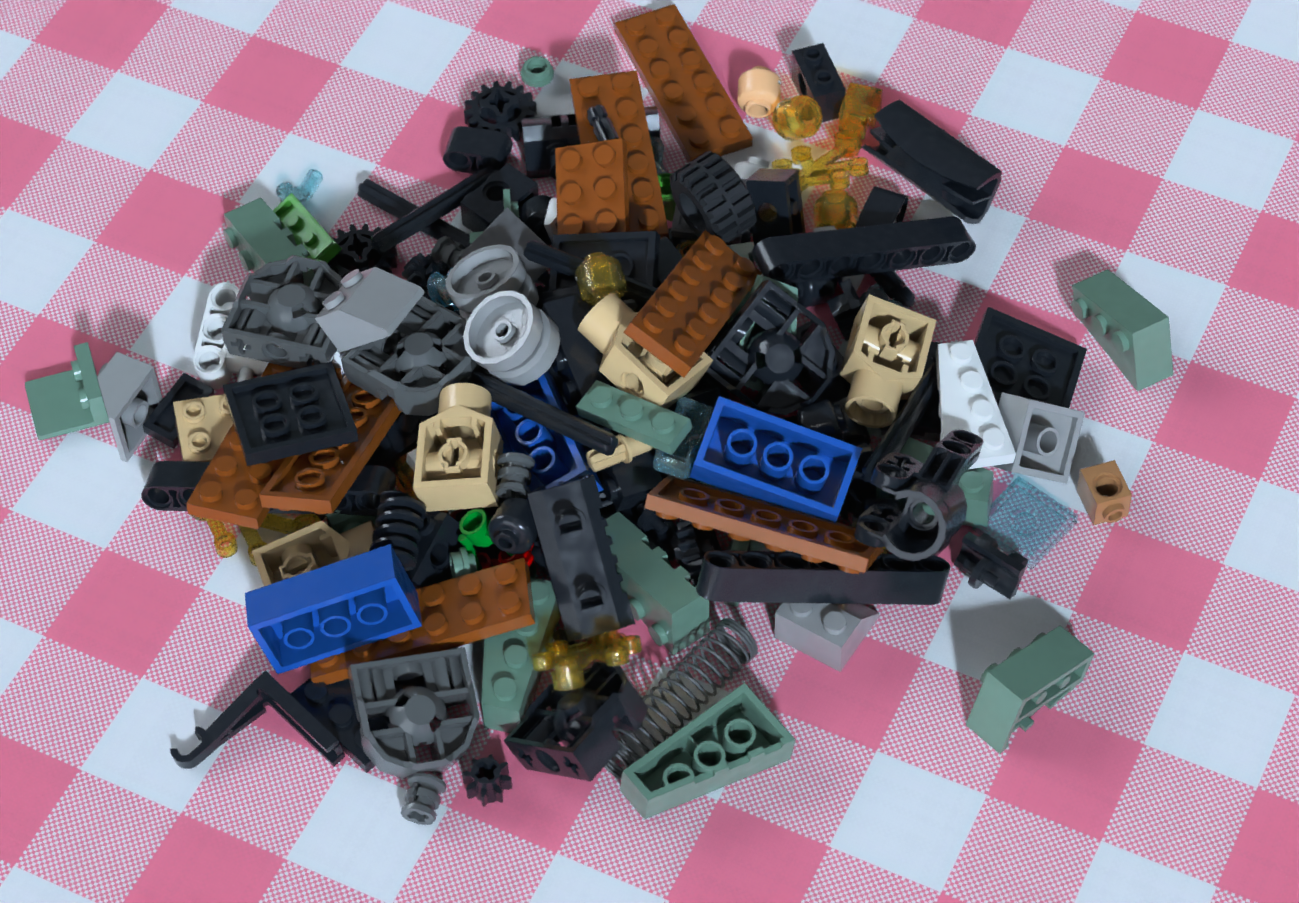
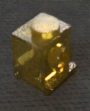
(859, 108)

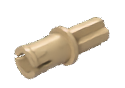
(624, 453)

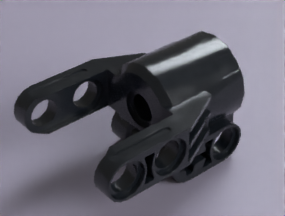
(914, 532)

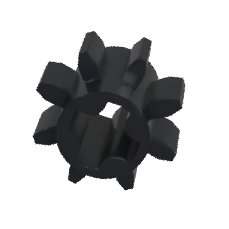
(487, 780)

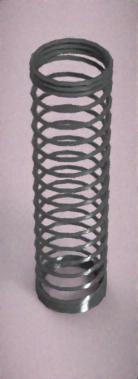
(726, 641)

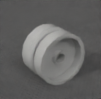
(486, 273)
(511, 338)

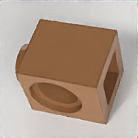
(1100, 481)

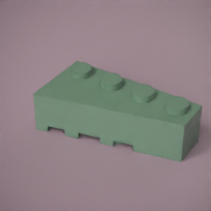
(261, 238)
(656, 590)
(507, 663)
(708, 753)

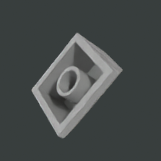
(367, 307)
(130, 397)
(1041, 437)
(824, 629)

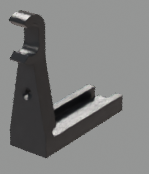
(248, 708)

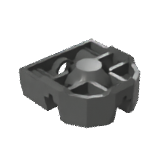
(268, 315)
(417, 356)
(446, 684)

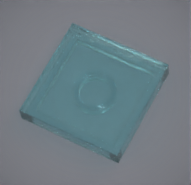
(1027, 521)

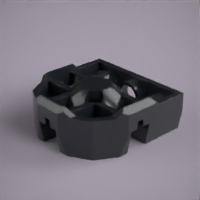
(812, 351)
(580, 722)

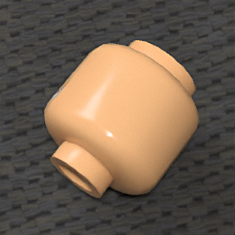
(758, 91)

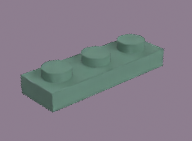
(634, 417)

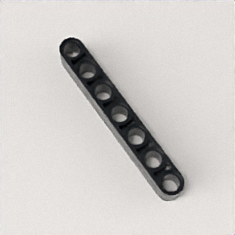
(863, 250)
(174, 482)
(791, 579)

